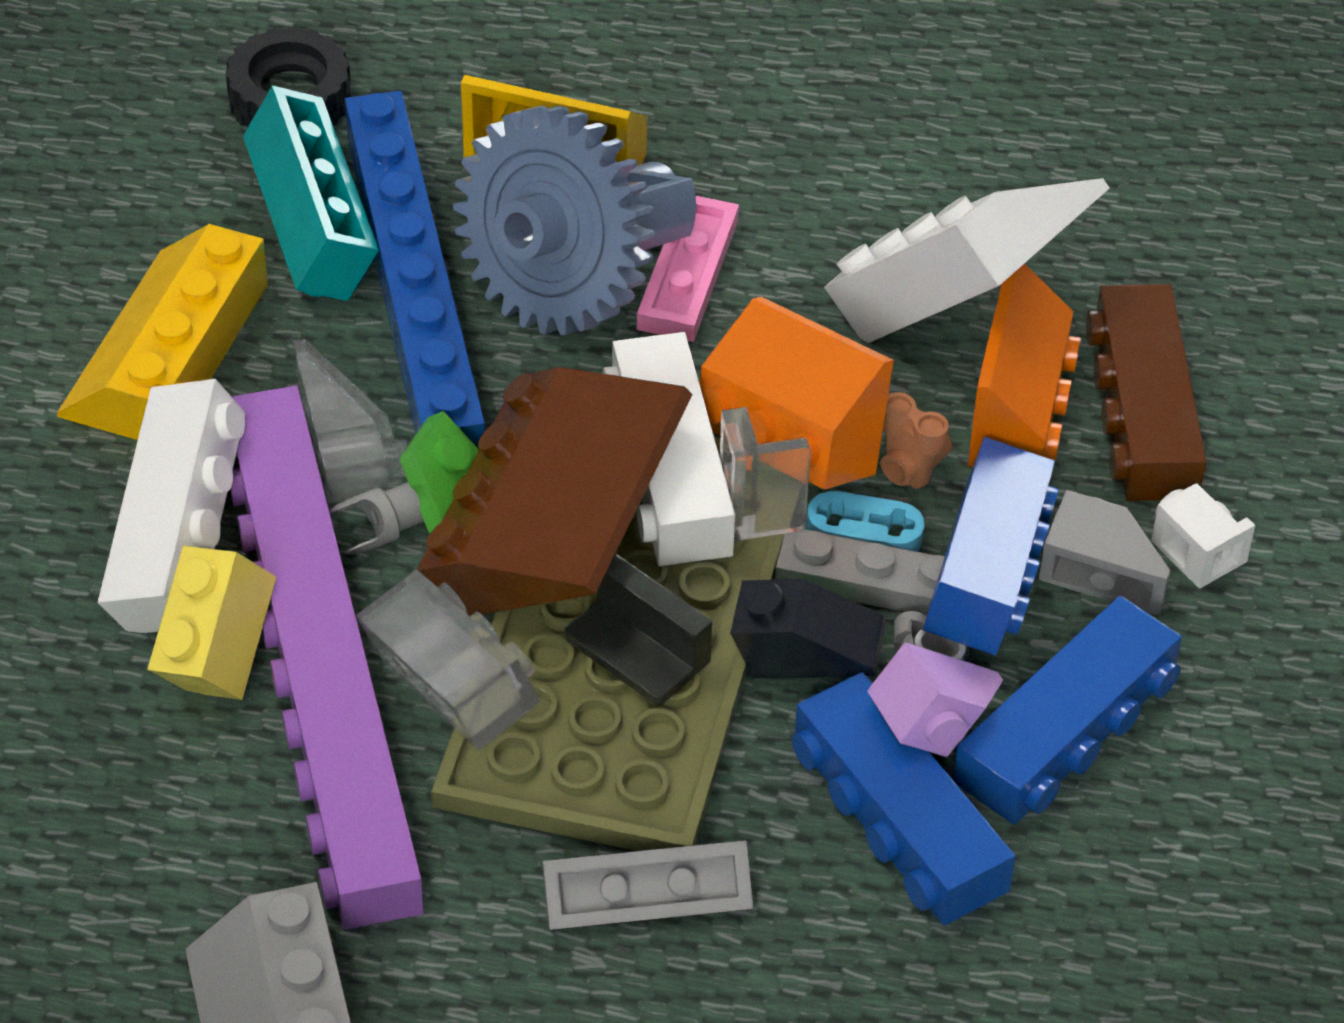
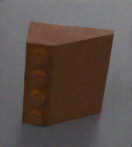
(552, 488)

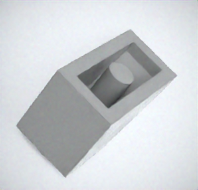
(1103, 554)

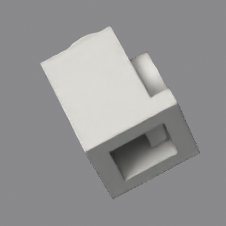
(1201, 535)

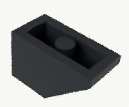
(804, 631)

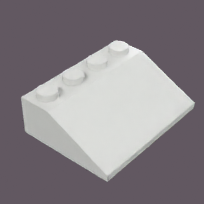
(952, 255)

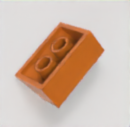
(1024, 368)
(801, 385)

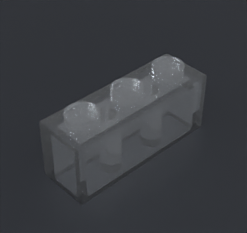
(450, 657)

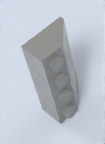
(269, 962)

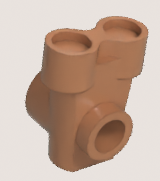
(913, 442)

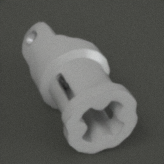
(387, 511)

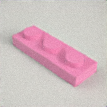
(688, 272)

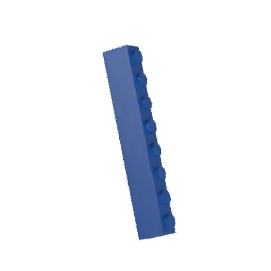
(411, 264)

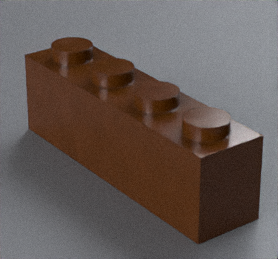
(1147, 391)

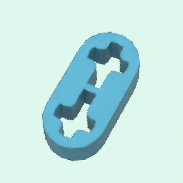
(867, 519)

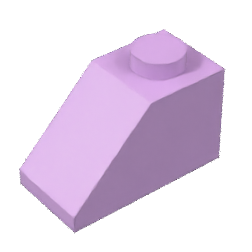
(932, 697)

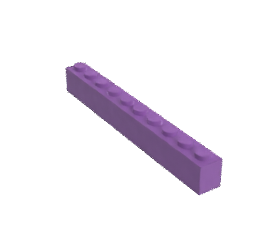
(322, 670)

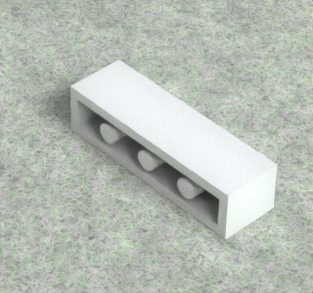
(170, 496)
(687, 500)

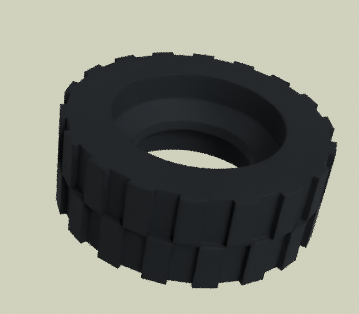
(287, 51)

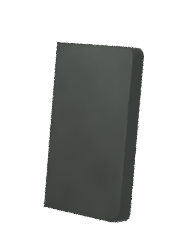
(642, 633)

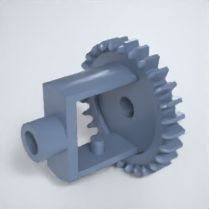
(563, 219)

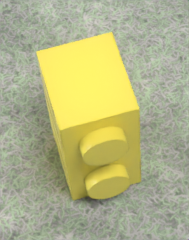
(212, 622)

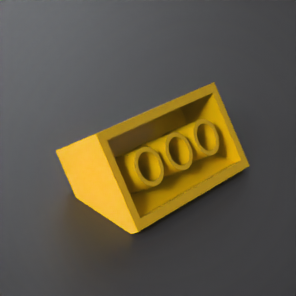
(171, 327)

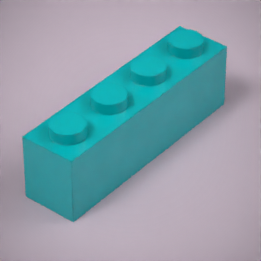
(310, 194)

